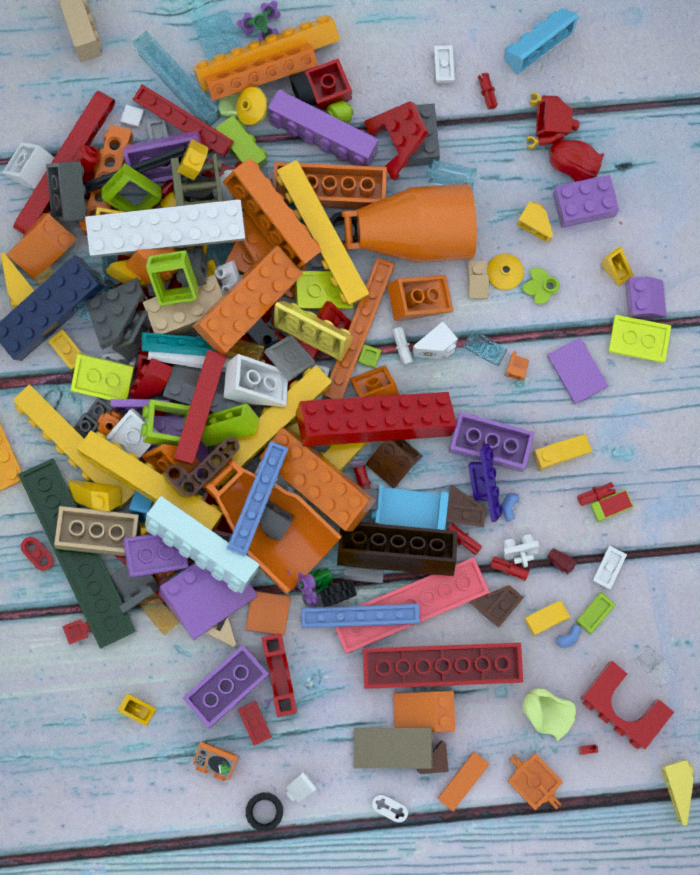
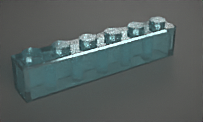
(176, 79)

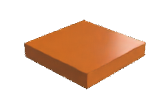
(268, 613)

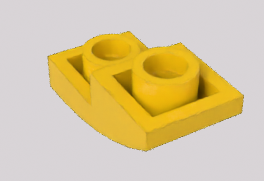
(547, 617)

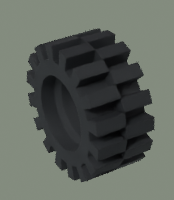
(337, 593)

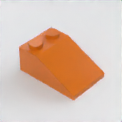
(41, 245)
(419, 297)
(425, 710)

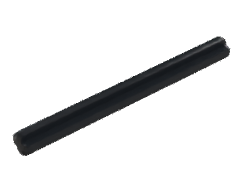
(141, 167)

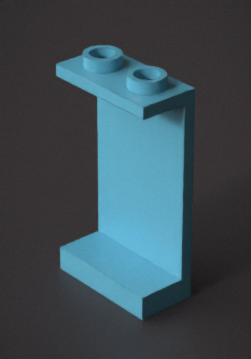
(411, 508)

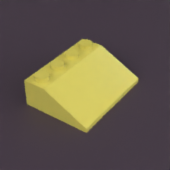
(312, 330)

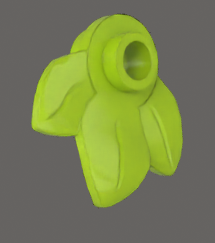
(538, 285)

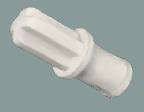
(402, 346)

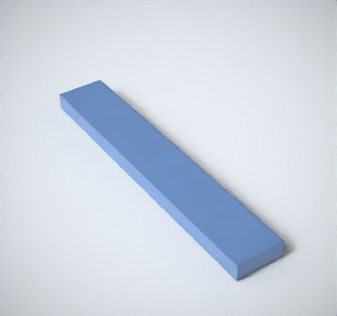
(257, 498)
(360, 616)

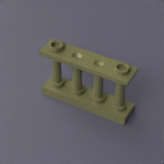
(181, 188)

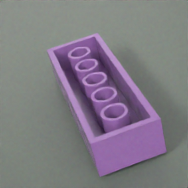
(322, 130)

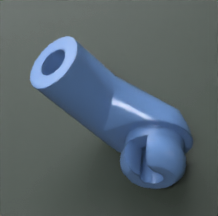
(507, 505)
(570, 639)

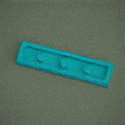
(174, 344)

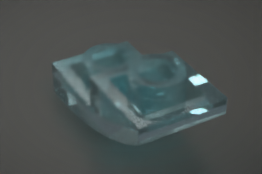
(484, 348)

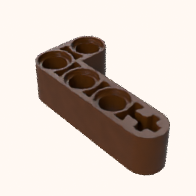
(205, 464)

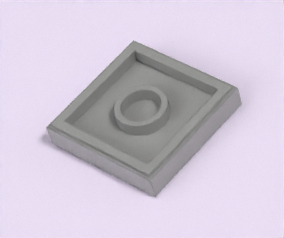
(289, 357)

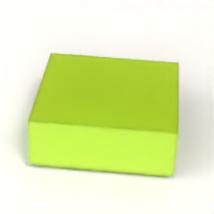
(369, 356)

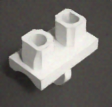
(228, 274)
(521, 553)

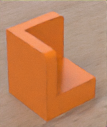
(517, 367)

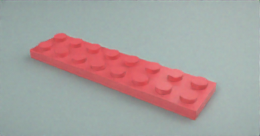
(433, 594)

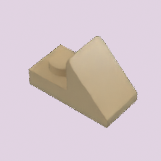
(478, 280)
(225, 635)

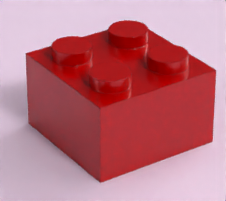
(329, 84)

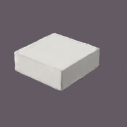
(132, 116)

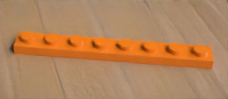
(360, 327)

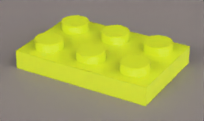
(315, 289)
(639, 338)
(102, 377)

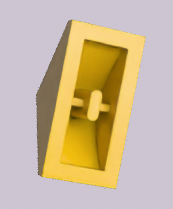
(617, 266)
(136, 709)

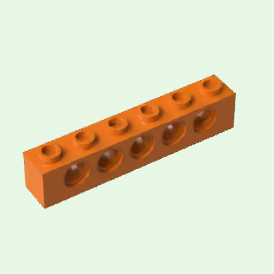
(260, 71)
(113, 136)

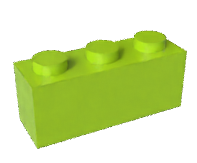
(244, 143)
(229, 423)

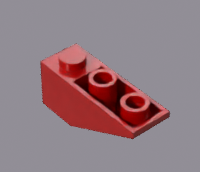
(151, 381)

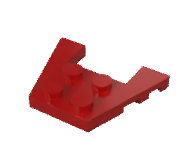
(405, 130)

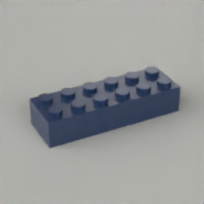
(48, 308)

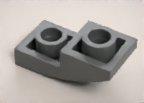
(89, 420)

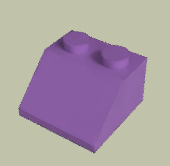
(645, 298)

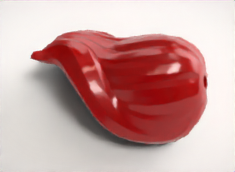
(575, 159)

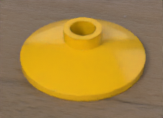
(251, 106)
(503, 280)

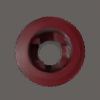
(562, 561)

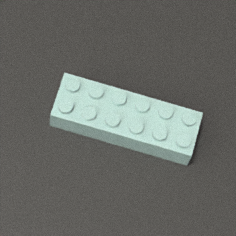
(200, 544)

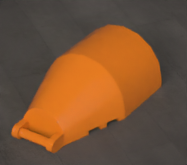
(418, 224)
(302, 544)

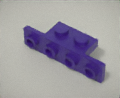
(484, 483)

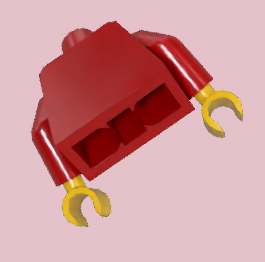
(553, 120)

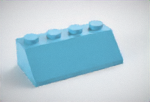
(540, 39)

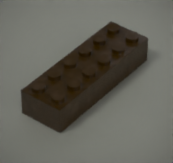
(398, 549)

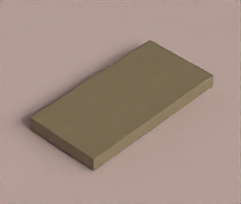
(393, 748)

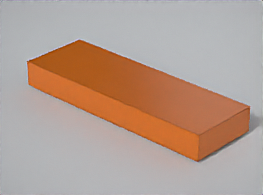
(463, 781)

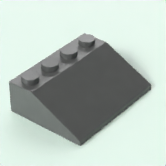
(182, 386)

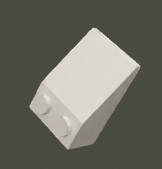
(254, 382)

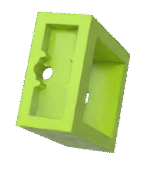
(120, 179)
(168, 262)
(147, 428)

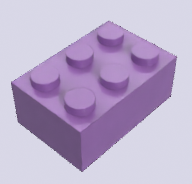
(585, 201)

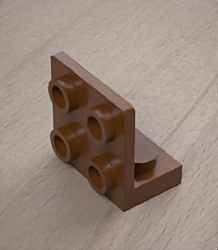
(393, 461)

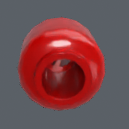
(88, 157)

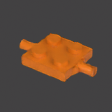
(535, 781)

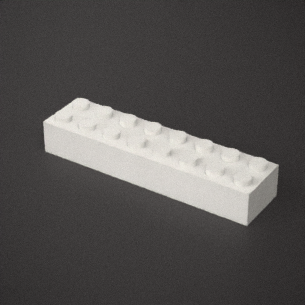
(165, 228)

